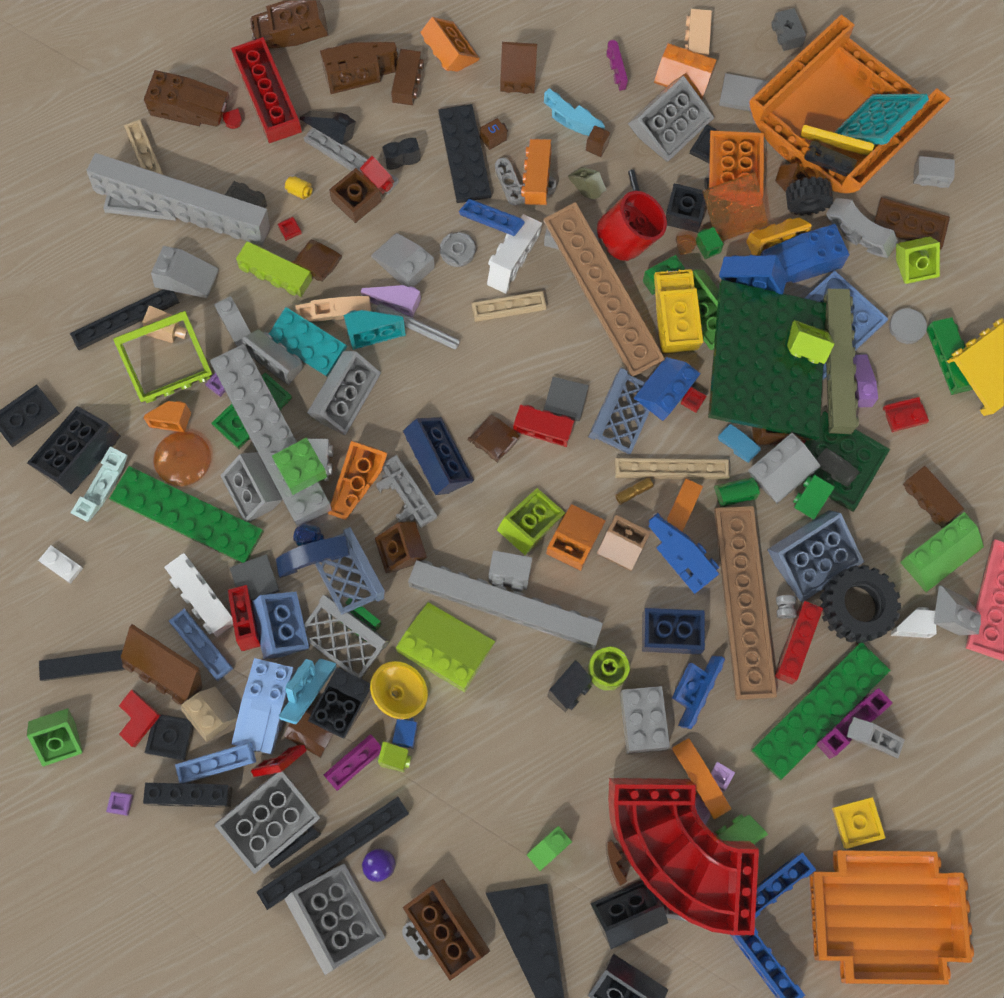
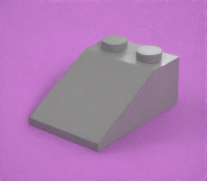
(404, 260)
(183, 273)

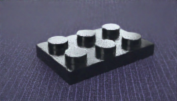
(26, 415)

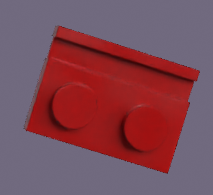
(905, 414)

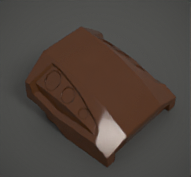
(318, 259)
(494, 438)
(311, 736)

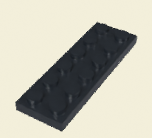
(464, 153)

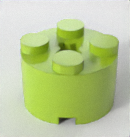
(619, 668)

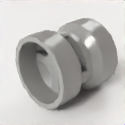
(786, 607)

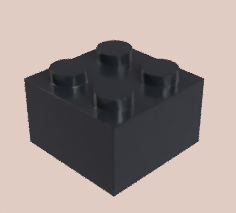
(685, 208)

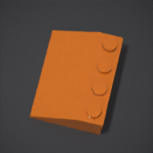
(735, 156)

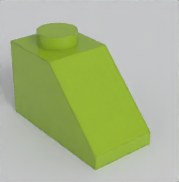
(394, 757)

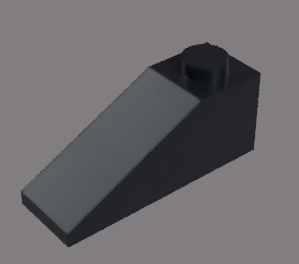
(332, 124)

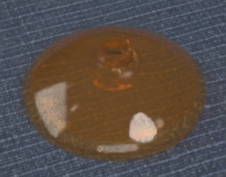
(189, 466)

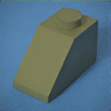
(588, 182)

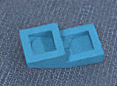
(739, 442)

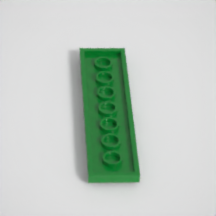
(186, 515)
(820, 711)

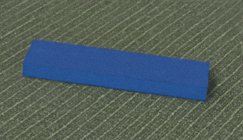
(491, 217)

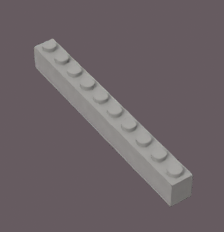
(505, 604)

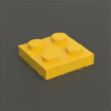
(858, 823)

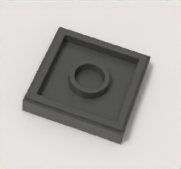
(566, 398)
(256, 575)

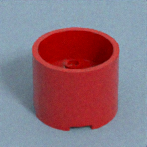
(632, 225)

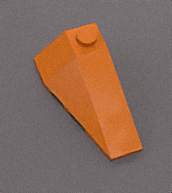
(358, 473)

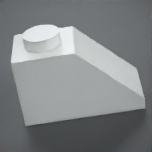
(917, 624)

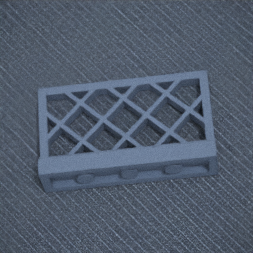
(608, 409)
(363, 568)

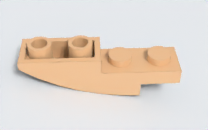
(332, 308)

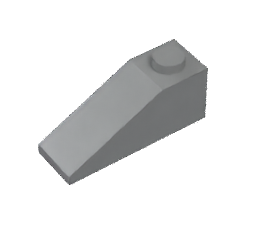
(232, 320)
(875, 737)

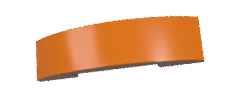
(702, 778)

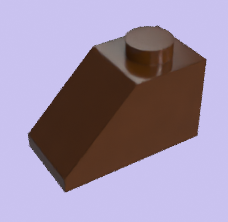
(789, 174)

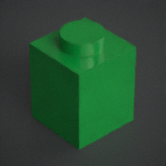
(709, 242)

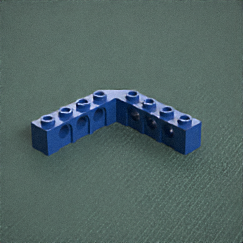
(752, 945)

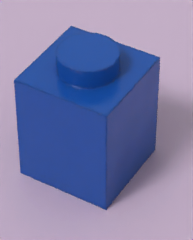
(405, 733)

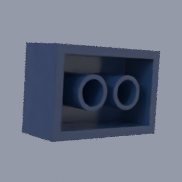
(673, 631)

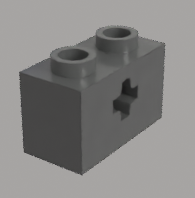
(788, 29)

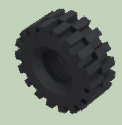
(809, 196)

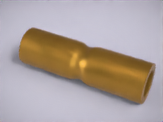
(636, 489)

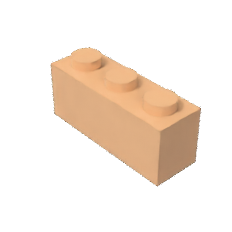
(698, 31)

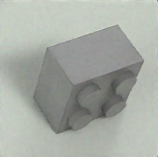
(510, 570)

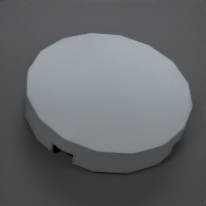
(457, 249)
(908, 326)

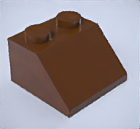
(400, 546)

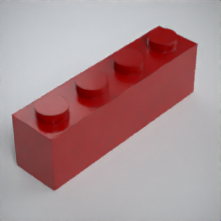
(798, 642)

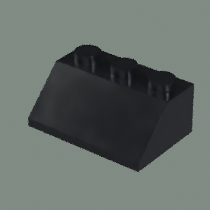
(629, 914)
(623, 980)

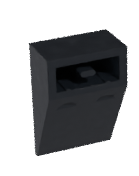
(341, 703)

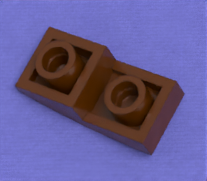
(613, 855)

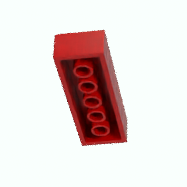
(266, 90)

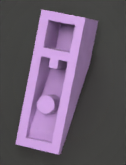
(399, 298)

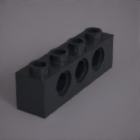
(187, 795)

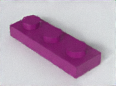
(353, 762)

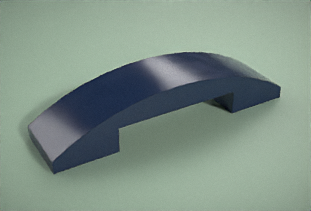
(311, 554)

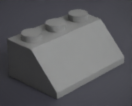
(273, 356)
(784, 468)
(251, 486)

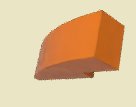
(684, 504)

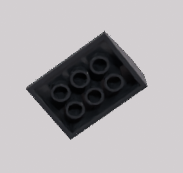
(74, 449)

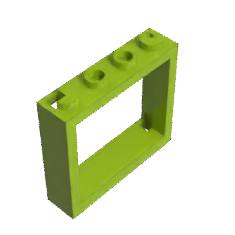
(169, 388)

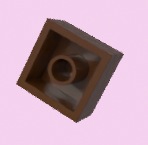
(355, 195)

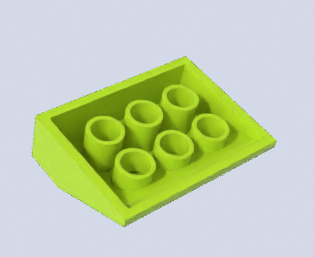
(445, 646)

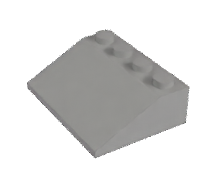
(671, 119)
(267, 821)
(334, 918)

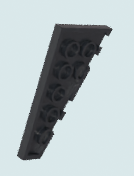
(530, 932)

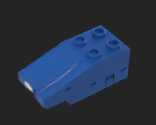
(811, 253)
(683, 554)

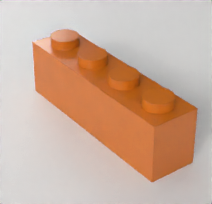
(538, 172)

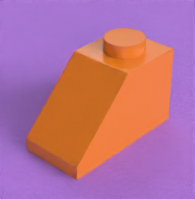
(169, 416)

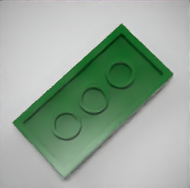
(229, 423)

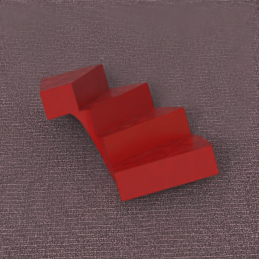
(680, 858)

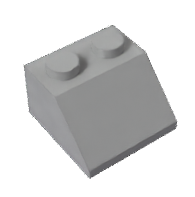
(956, 613)

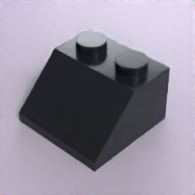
(570, 686)

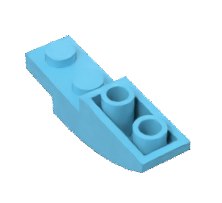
(576, 119)

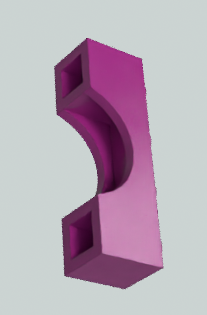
(866, 710)

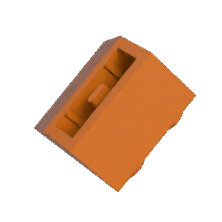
(575, 537)

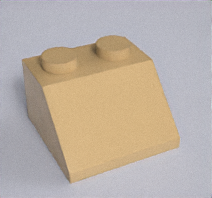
(209, 712)

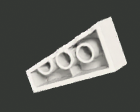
(512, 254)
(200, 595)

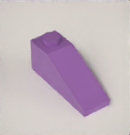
(866, 382)

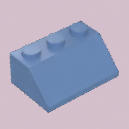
(279, 624)

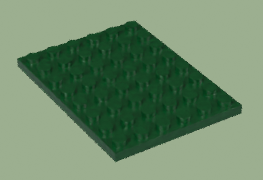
(753, 370)

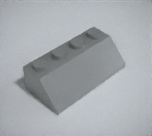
(344, 392)

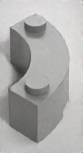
(861, 230)

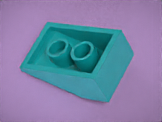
(372, 327)

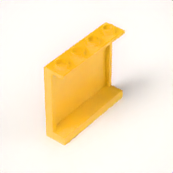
(984, 366)

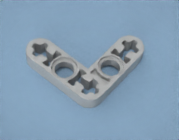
(515, 188)

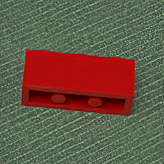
(543, 425)

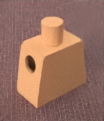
(167, 333)

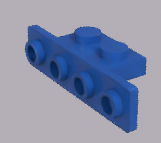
(695, 688)

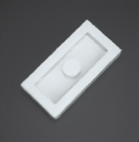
(60, 564)

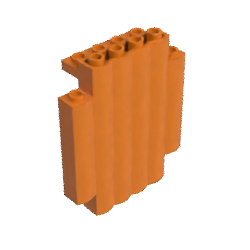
(890, 917)

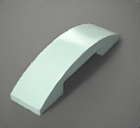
(101, 486)

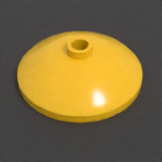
(405, 684)

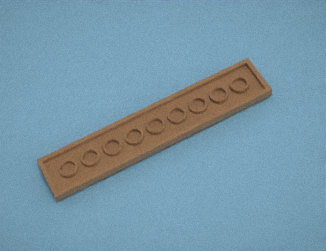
(603, 290)
(745, 603)

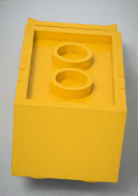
(677, 311)

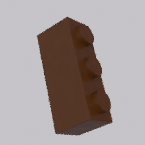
(407, 77)
(932, 496)

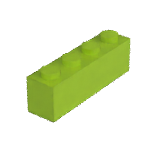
(274, 269)

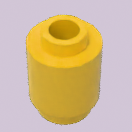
(298, 187)

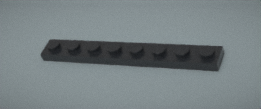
(332, 853)

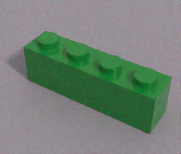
(946, 340)

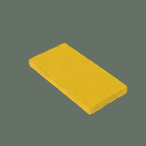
(836, 140)

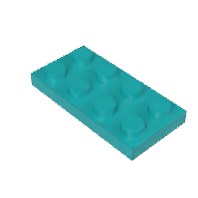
(307, 341)

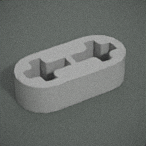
(413, 944)

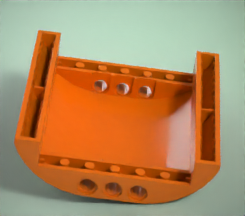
(823, 91)

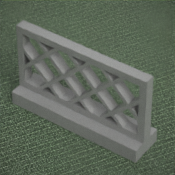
(356, 625)

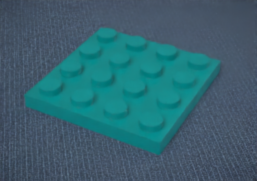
(882, 117)

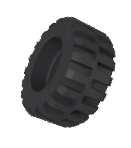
(882, 594)

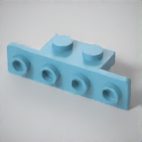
(304, 688)

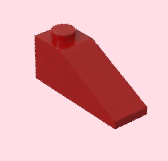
(243, 618)

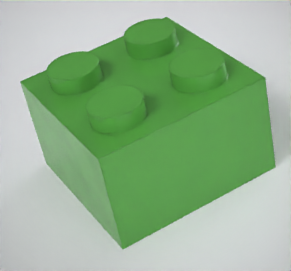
(299, 466)

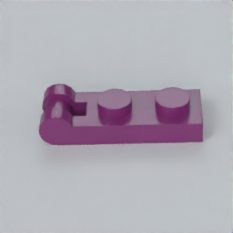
(616, 64)

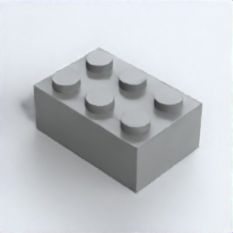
(644, 720)

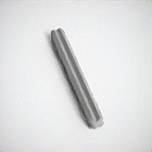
(421, 328)

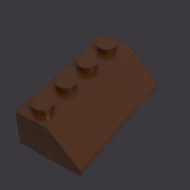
(446, 929)

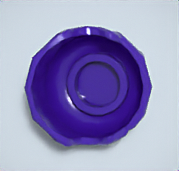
(378, 865)

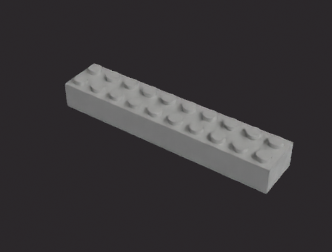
(178, 198)
(266, 428)

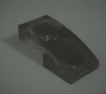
(838, 467)

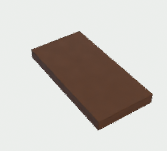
(911, 221)

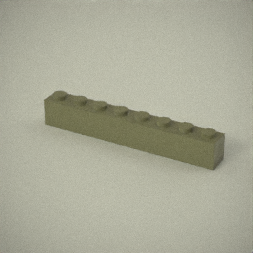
(840, 365)

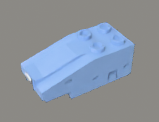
(261, 706)

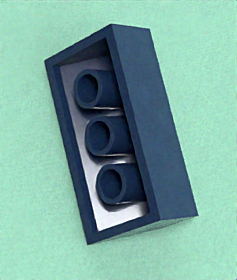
(437, 455)

